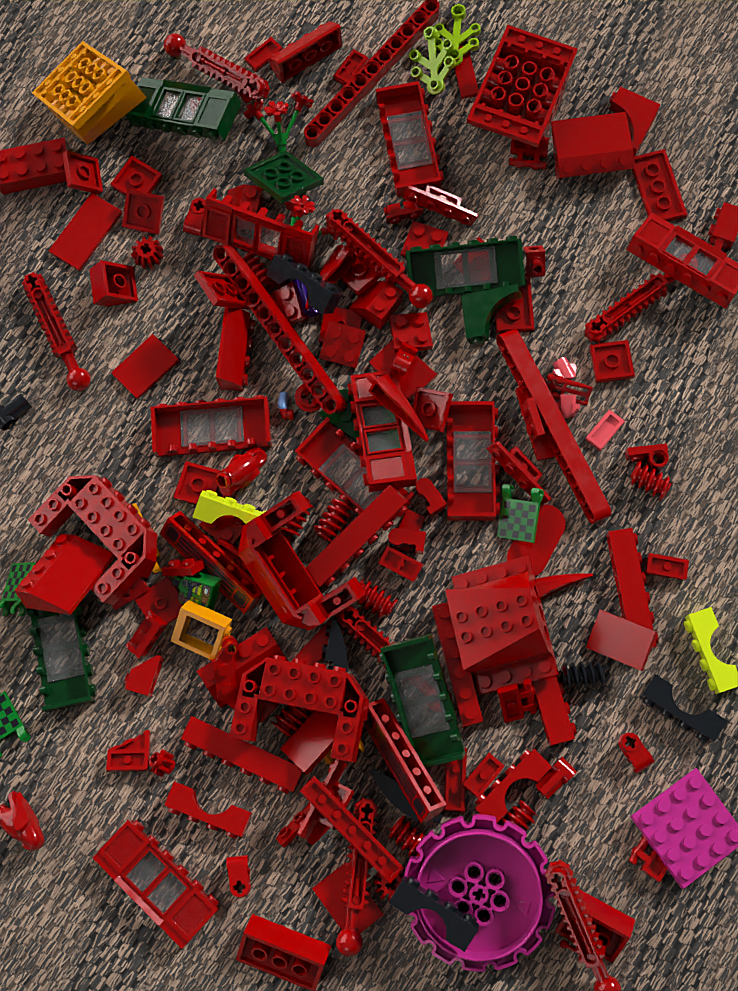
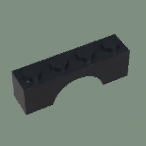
(321, 294)
(659, 694)
(459, 926)

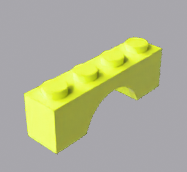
(212, 507)
(721, 675)

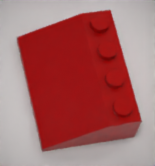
(592, 145)
(63, 575)

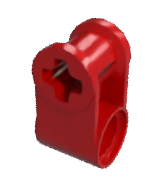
(194, 220)
(637, 754)
(238, 871)

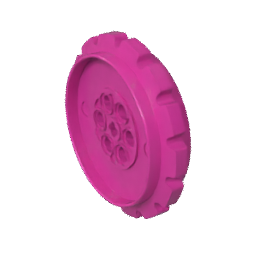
(493, 849)

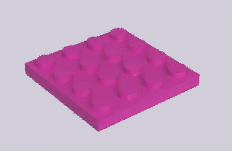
(688, 828)

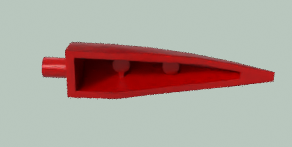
(337, 265)
(393, 399)
(552, 584)

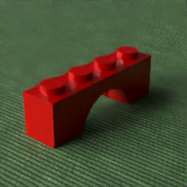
(531, 767)
(183, 799)

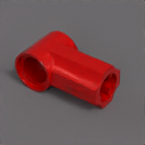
(559, 774)

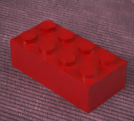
(32, 165)

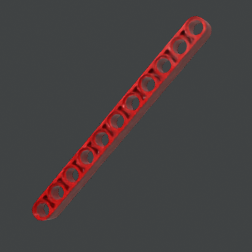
(367, 79)
(286, 333)
(555, 427)

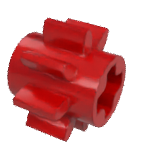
(162, 763)

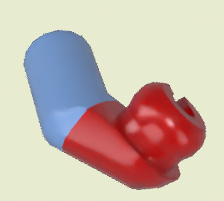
(282, 406)

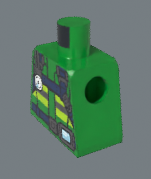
(199, 588)

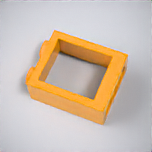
(207, 616)

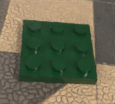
(283, 176)

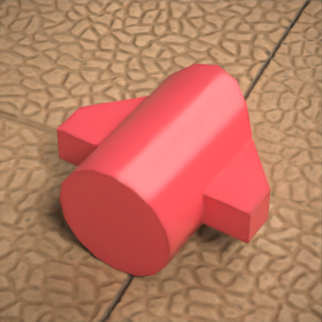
(564, 369)
(568, 405)

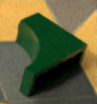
(480, 309)

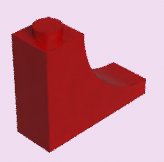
(639, 113)

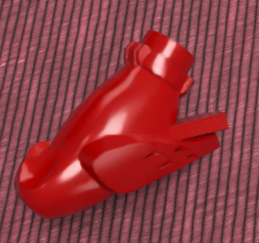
(241, 471)
(21, 822)

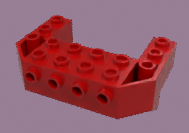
(113, 523)
(283, 575)
(306, 688)

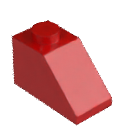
(144, 676)

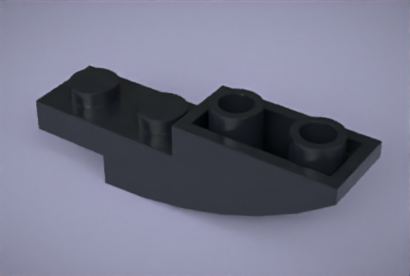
(335, 650)
(394, 793)

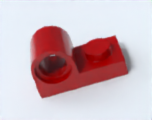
(638, 453)

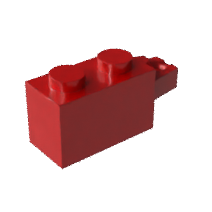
(726, 227)

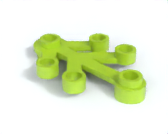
(458, 14)
(434, 62)

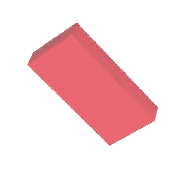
(604, 430)

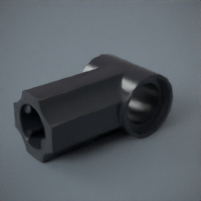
(12, 411)

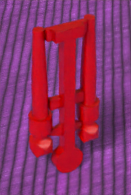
(559, 379)

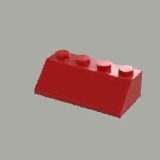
(306, 51)
(234, 349)
(248, 655)
(283, 952)

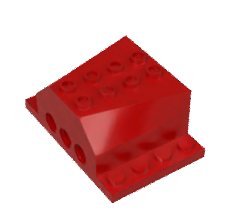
(523, 86)
(501, 625)

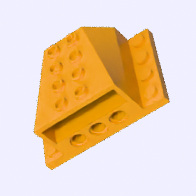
(88, 92)

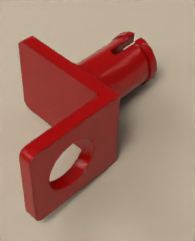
(535, 261)

